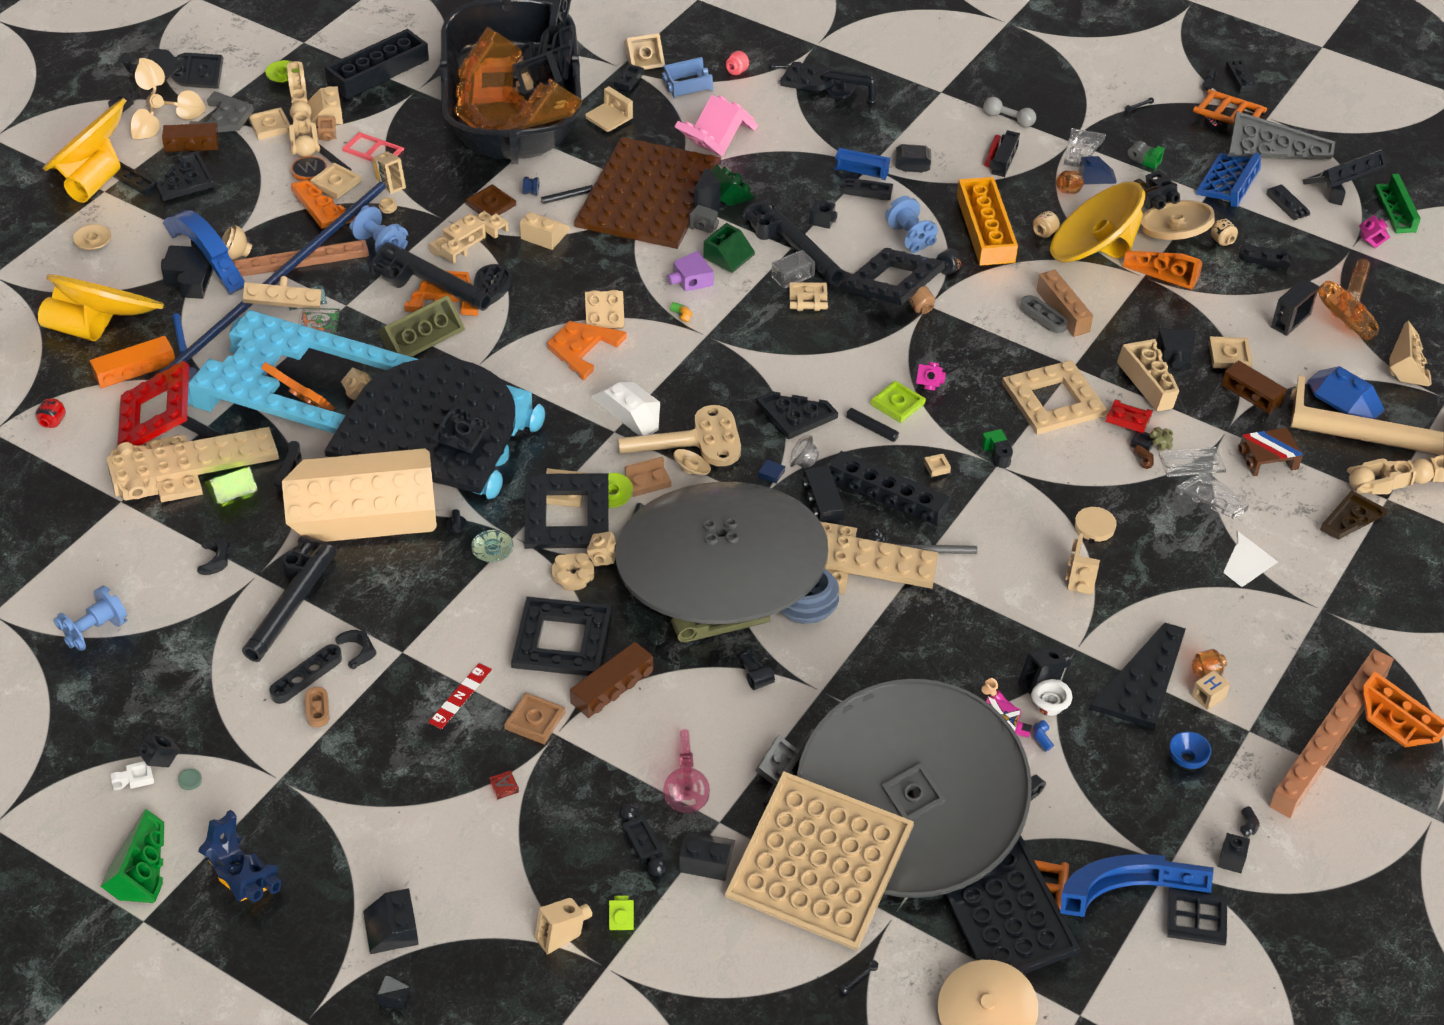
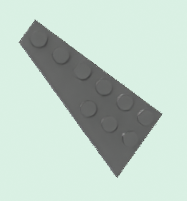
(1275, 140)

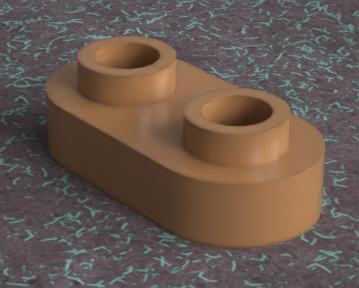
(317, 711)

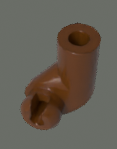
(1147, 457)

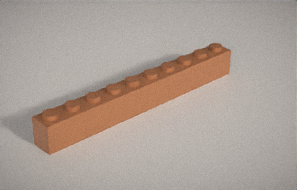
(1327, 737)

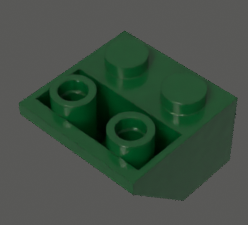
(732, 187)
(727, 248)

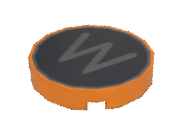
(307, 167)

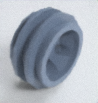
(817, 603)

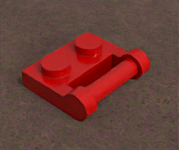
(1129, 416)

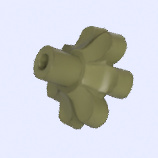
(1162, 437)

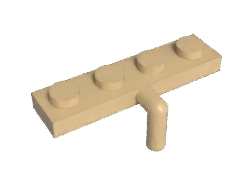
(281, 295)

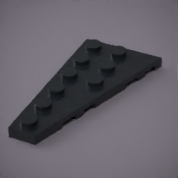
(1142, 684)

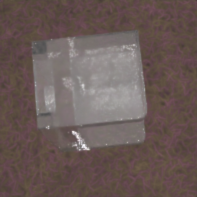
(793, 268)

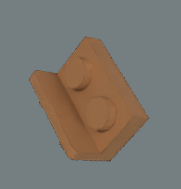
(648, 476)

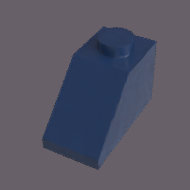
(1096, 171)

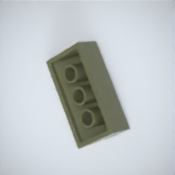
(422, 328)

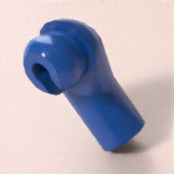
(1039, 734)

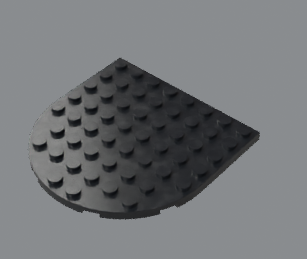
(410, 402)

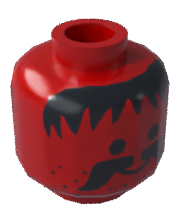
(50, 413)

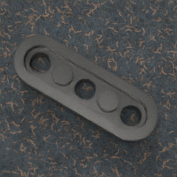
(1044, 314)

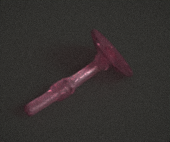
(687, 782)

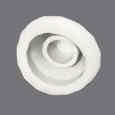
(1051, 696)

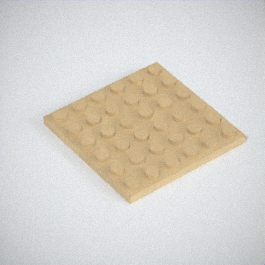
(820, 860)

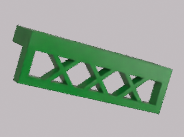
(1403, 205)

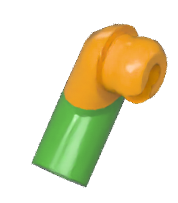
(685, 312)

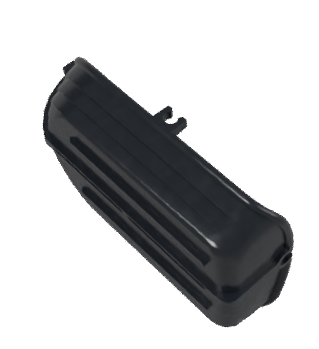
(519, 24)

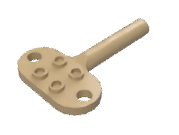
(712, 435)

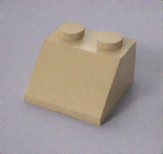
(645, 51)
(326, 104)
(542, 230)

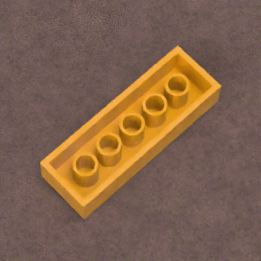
(987, 221)

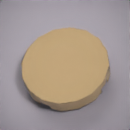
(1095, 523)

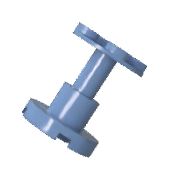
(904, 216)
(368, 224)
(104, 610)

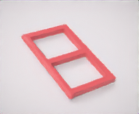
(346, 148)

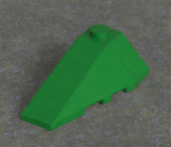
(136, 867)

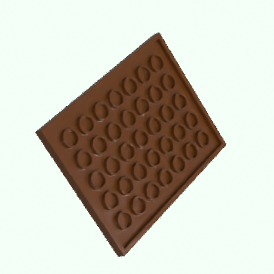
(645, 193)

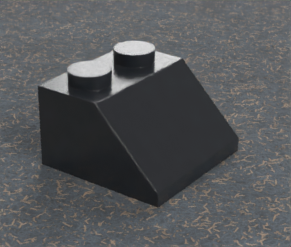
(706, 855)
(391, 922)

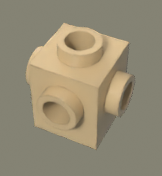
(355, 382)
(602, 548)

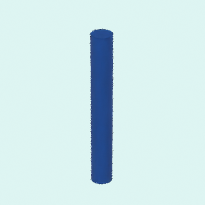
(179, 333)

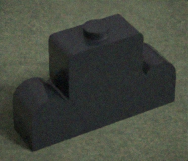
(188, 269)

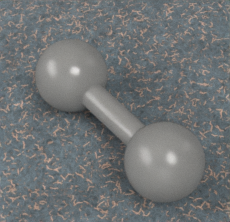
(993, 106)

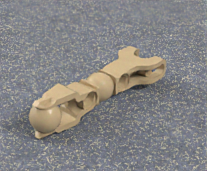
(301, 114)
(1395, 474)

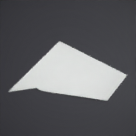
(1247, 561)

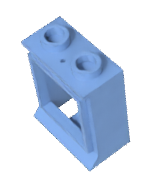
(685, 69)

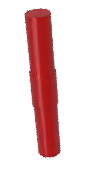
(992, 150)

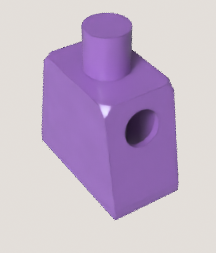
(691, 272)

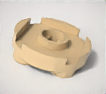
(562, 575)

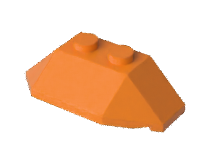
(1400, 714)

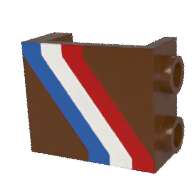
(1269, 447)

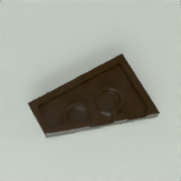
(1351, 515)

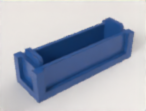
(862, 163)

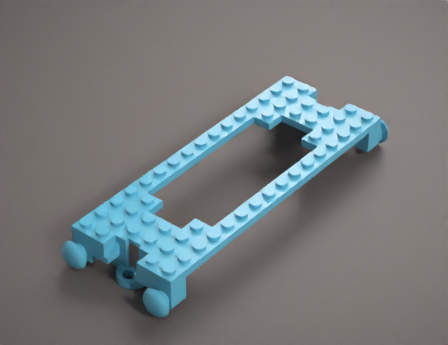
(265, 338)

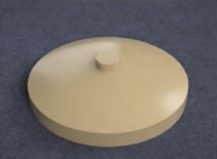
(1178, 220)
(987, 995)

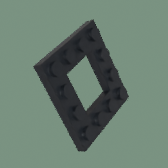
(864, 282)
(547, 537)
(535, 611)

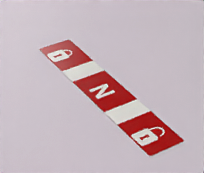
(460, 695)

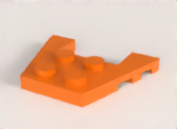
(431, 292)
(577, 340)
(304, 394)

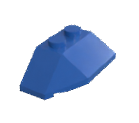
(1346, 392)

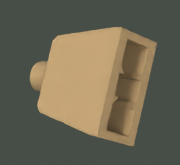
(560, 923)

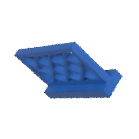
(1242, 180)

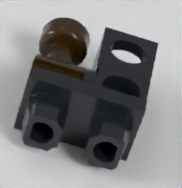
(1159, 190)

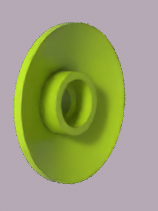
(278, 71)
(622, 487)

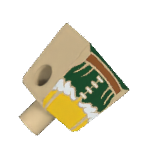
(387, 167)

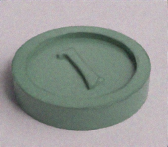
(190, 779)

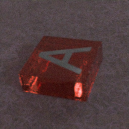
(504, 785)

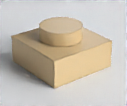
(937, 465)

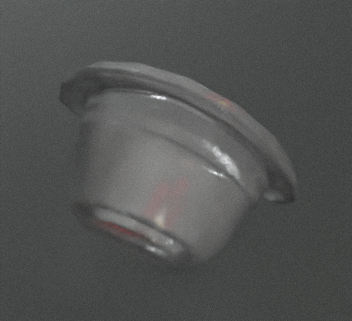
(804, 453)

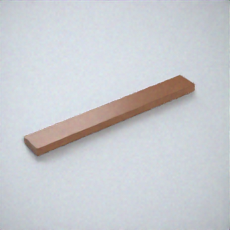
(321, 255)

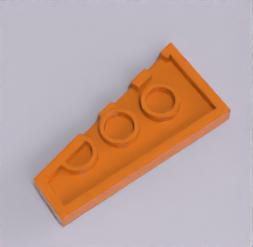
(318, 205)

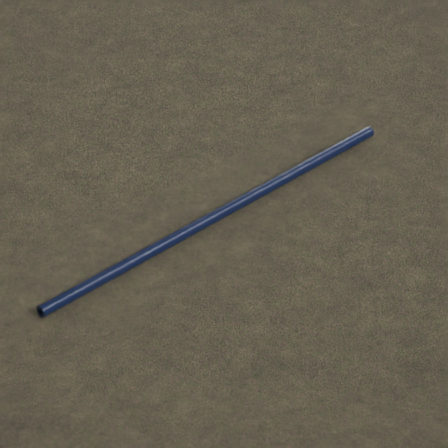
(283, 271)

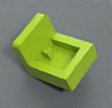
(621, 913)

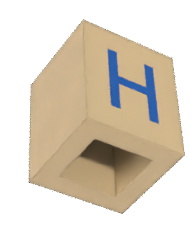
(1210, 689)

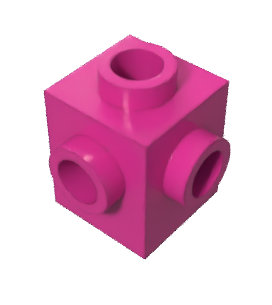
(1374, 231)
(925, 370)

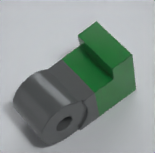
(1145, 154)

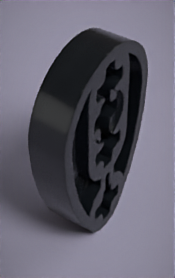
(501, 282)

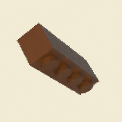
(611, 680)

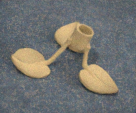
(144, 124)

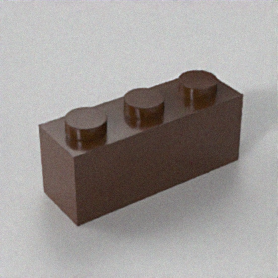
(190, 137)
(1254, 387)

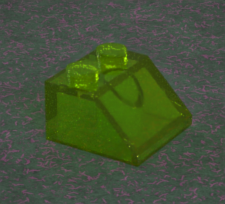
(232, 485)

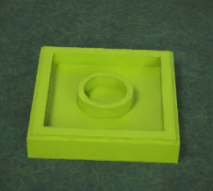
(898, 401)

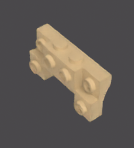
(465, 233)

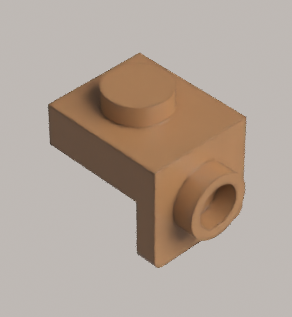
(326, 128)

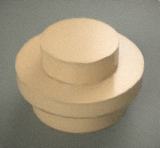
(387, 205)

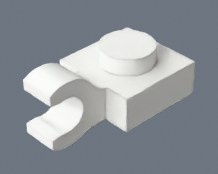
(137, 775)

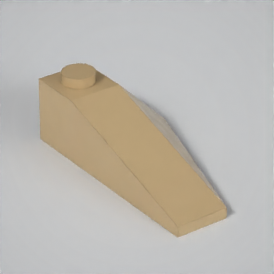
(1407, 358)

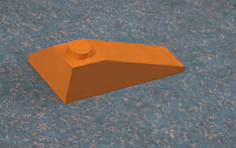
(1170, 267)

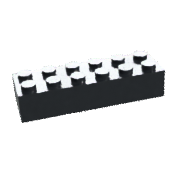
(377, 63)

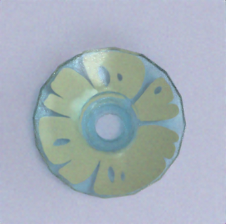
(492, 546)

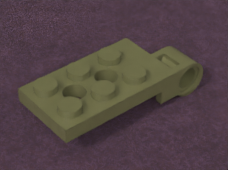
(691, 631)

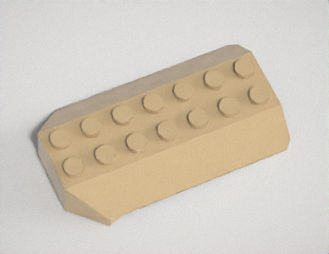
(361, 495)

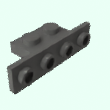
(779, 758)

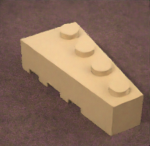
(1149, 373)

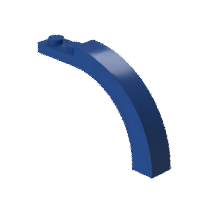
(209, 242)
(1128, 871)

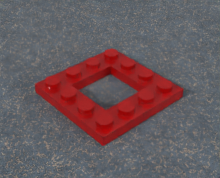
(176, 383)

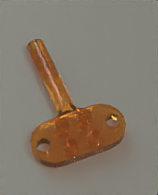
(1347, 303)

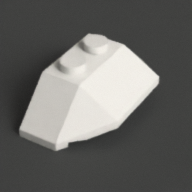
(630, 406)

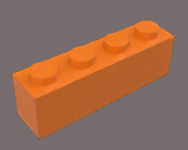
(132, 362)

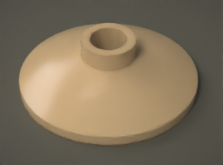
(92, 237)
(691, 462)

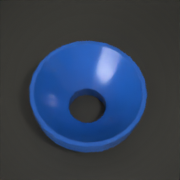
(1192, 744)

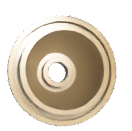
(236, 242)

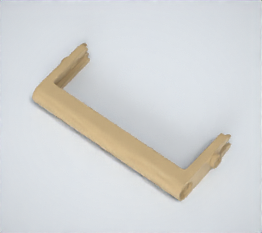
(1361, 427)

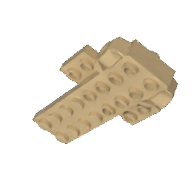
(173, 465)
(876, 559)

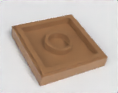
(534, 718)

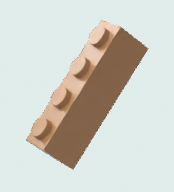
(1064, 300)

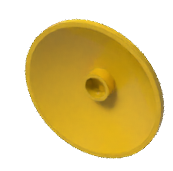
(89, 157)
(1102, 223)
(87, 307)

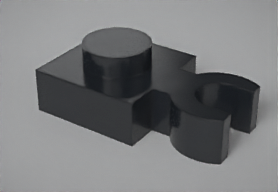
(128, 95)

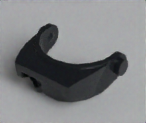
(219, 561)
(362, 639)

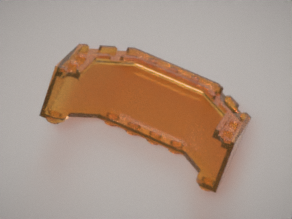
(488, 93)

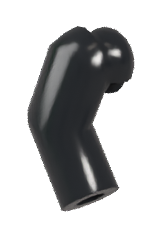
(1252, 823)

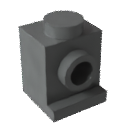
(704, 219)

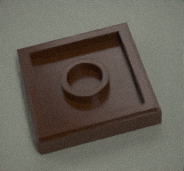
(491, 201)

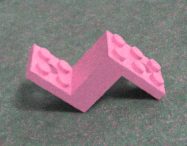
(717, 125)

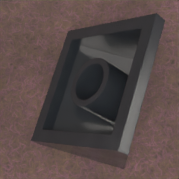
(707, 191)

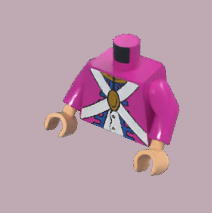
(1005, 708)

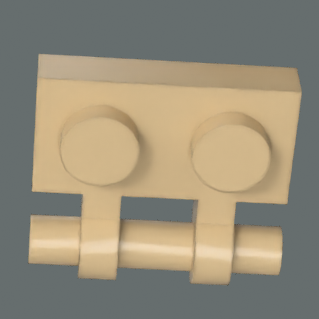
(808, 292)

